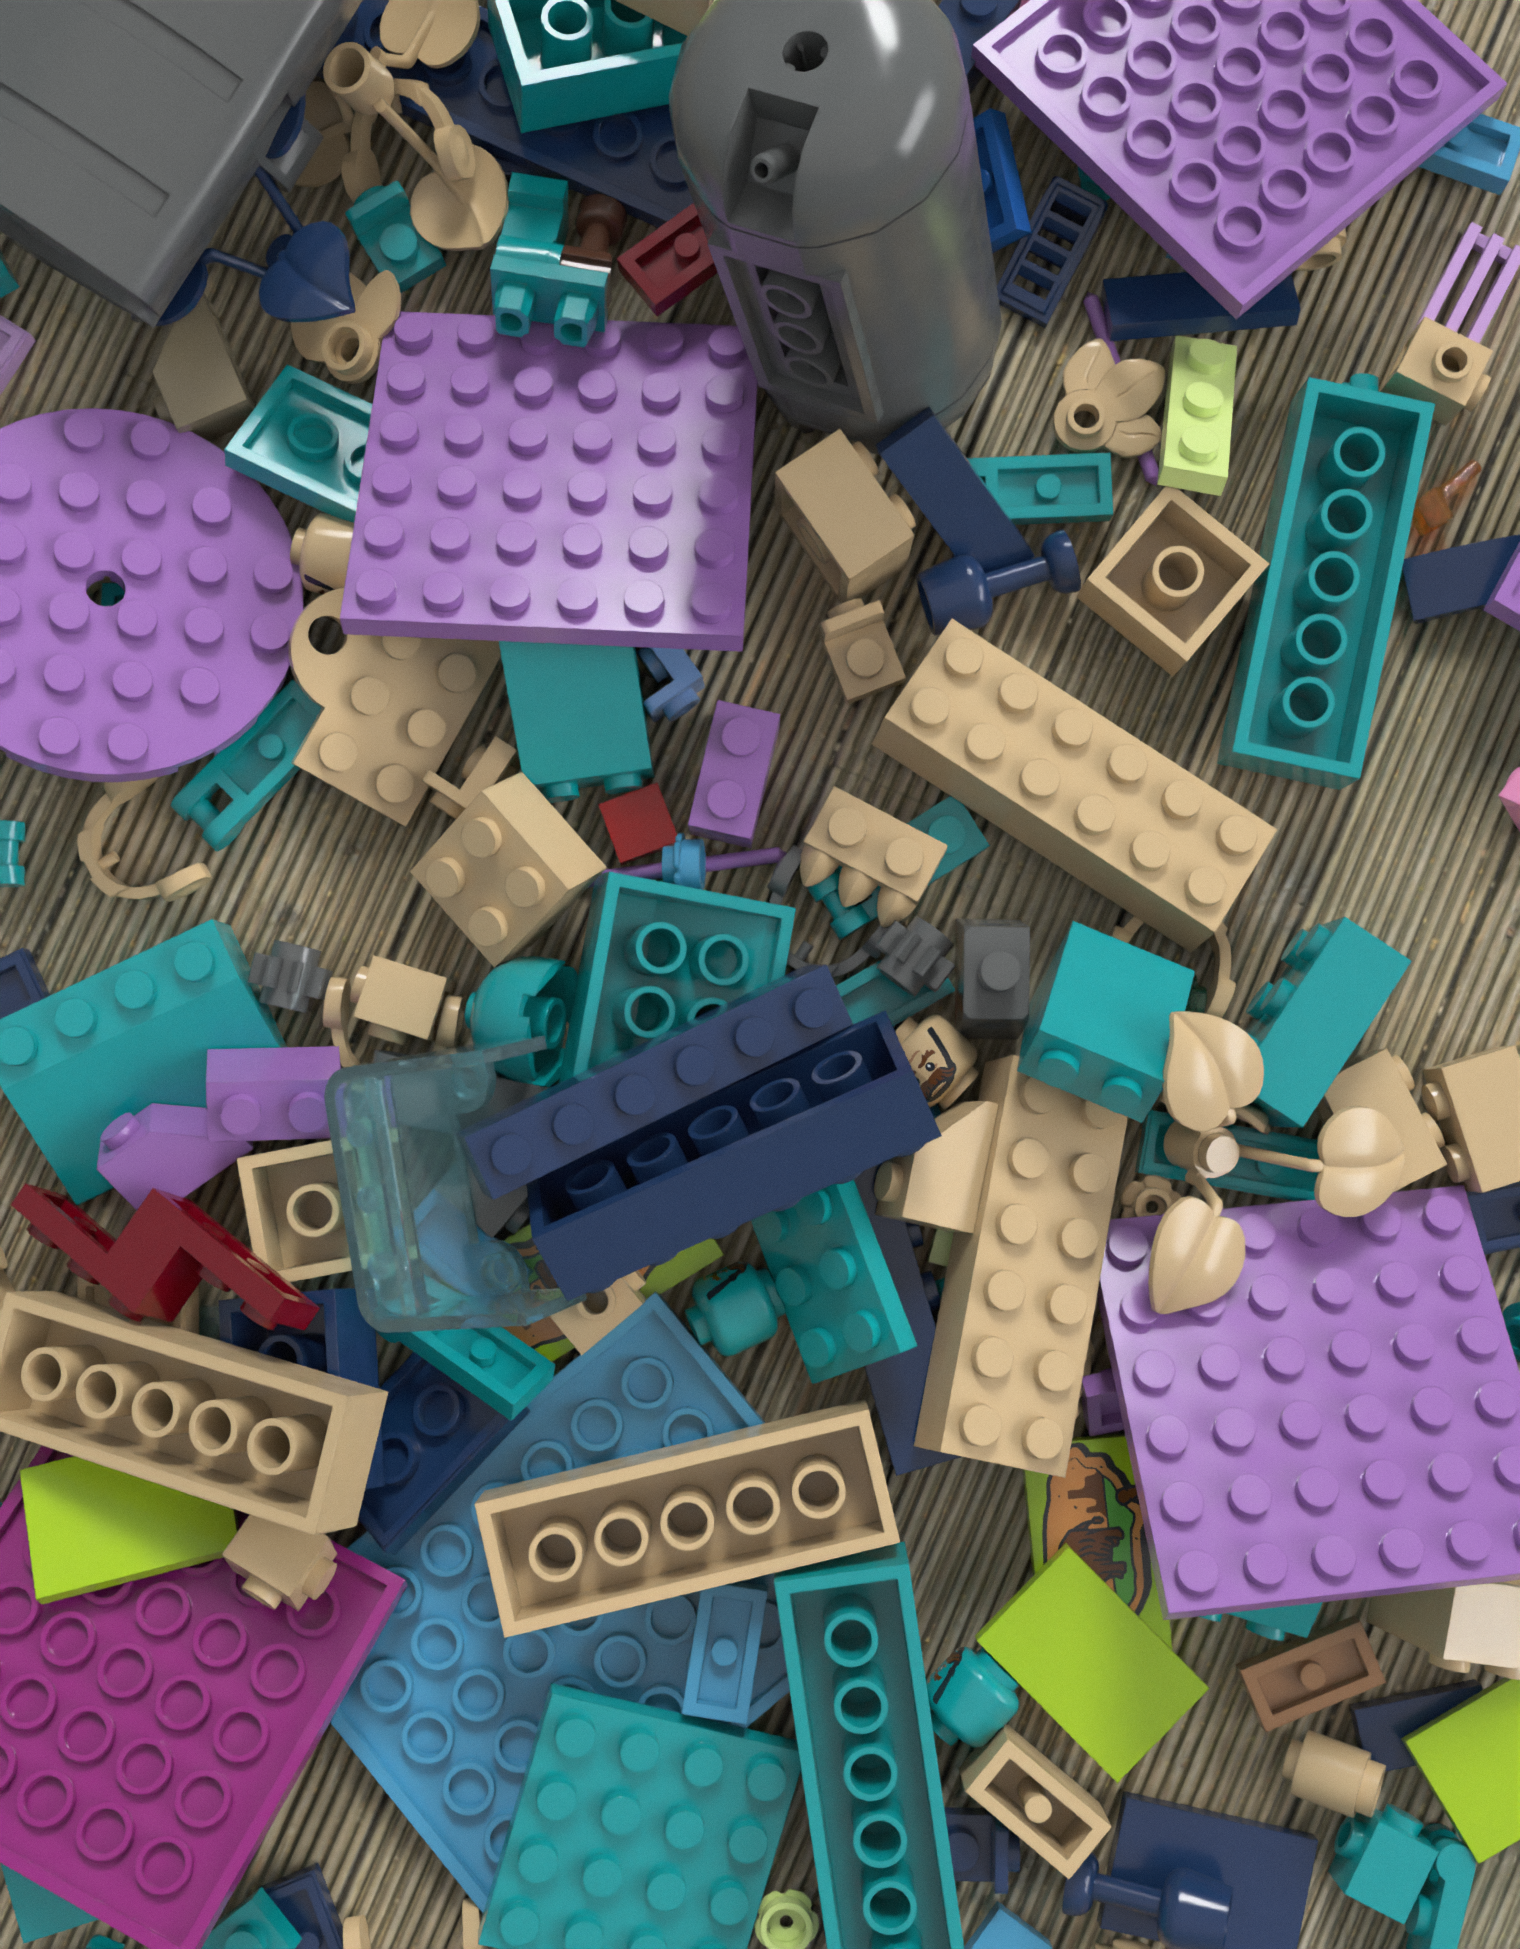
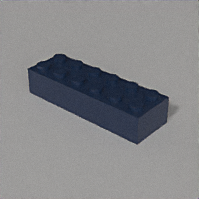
(731, 1158)

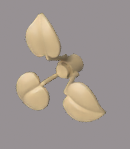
(438, 32)
(1207, 1075)

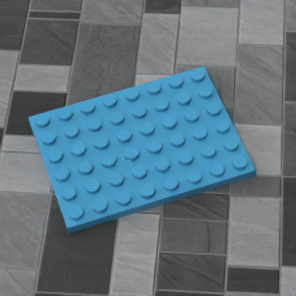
(454, 1705)

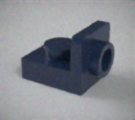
(981, 1847)

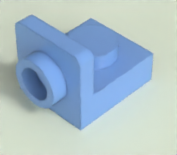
(685, 679)

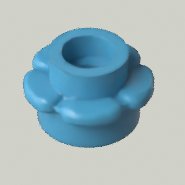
(685, 862)

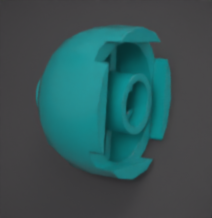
(525, 1001)

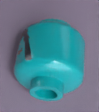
(735, 1308)
(971, 1697)

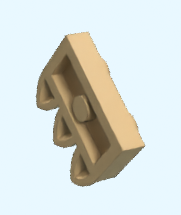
(872, 853)

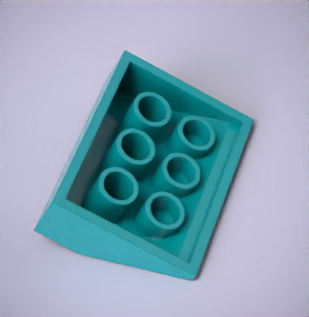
(664, 958)
(128, 1043)

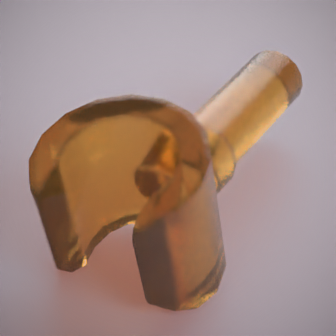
(1432, 509)

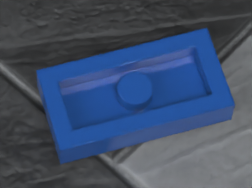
(1000, 180)

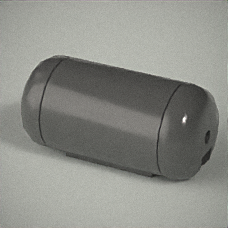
(842, 206)

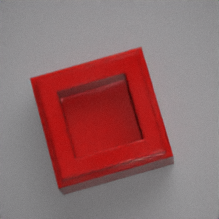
(638, 823)

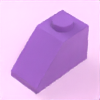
(163, 1150)

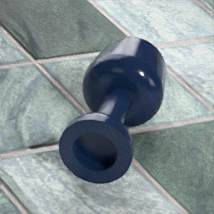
(965, 592)
(1189, 1909)

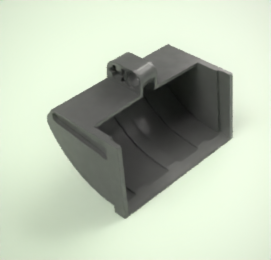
(144, 127)

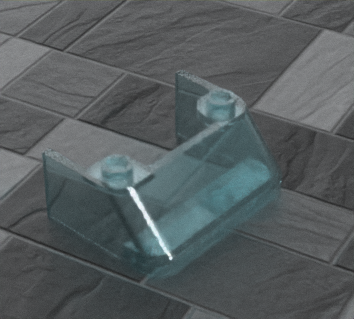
(412, 1198)

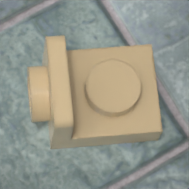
(860, 650)
(481, 771)

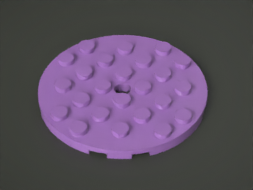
(202, 610)

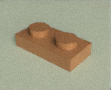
(1310, 1673)

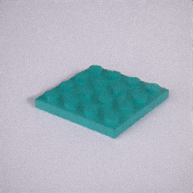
(639, 1830)

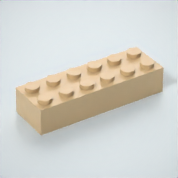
(1074, 786)
(1025, 1280)
(187, 1411)
(685, 1518)

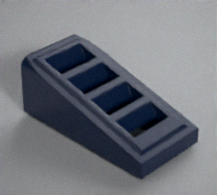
(1059, 201)

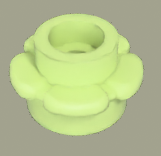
(793, 1904)

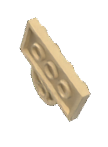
(384, 708)

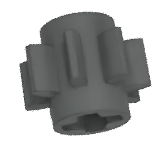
(915, 956)
(289, 976)

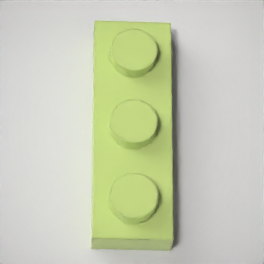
(1198, 415)

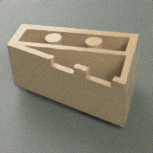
(1457, 1625)

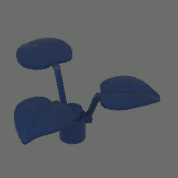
(305, 271)

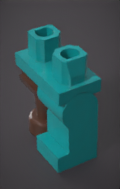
(544, 278)

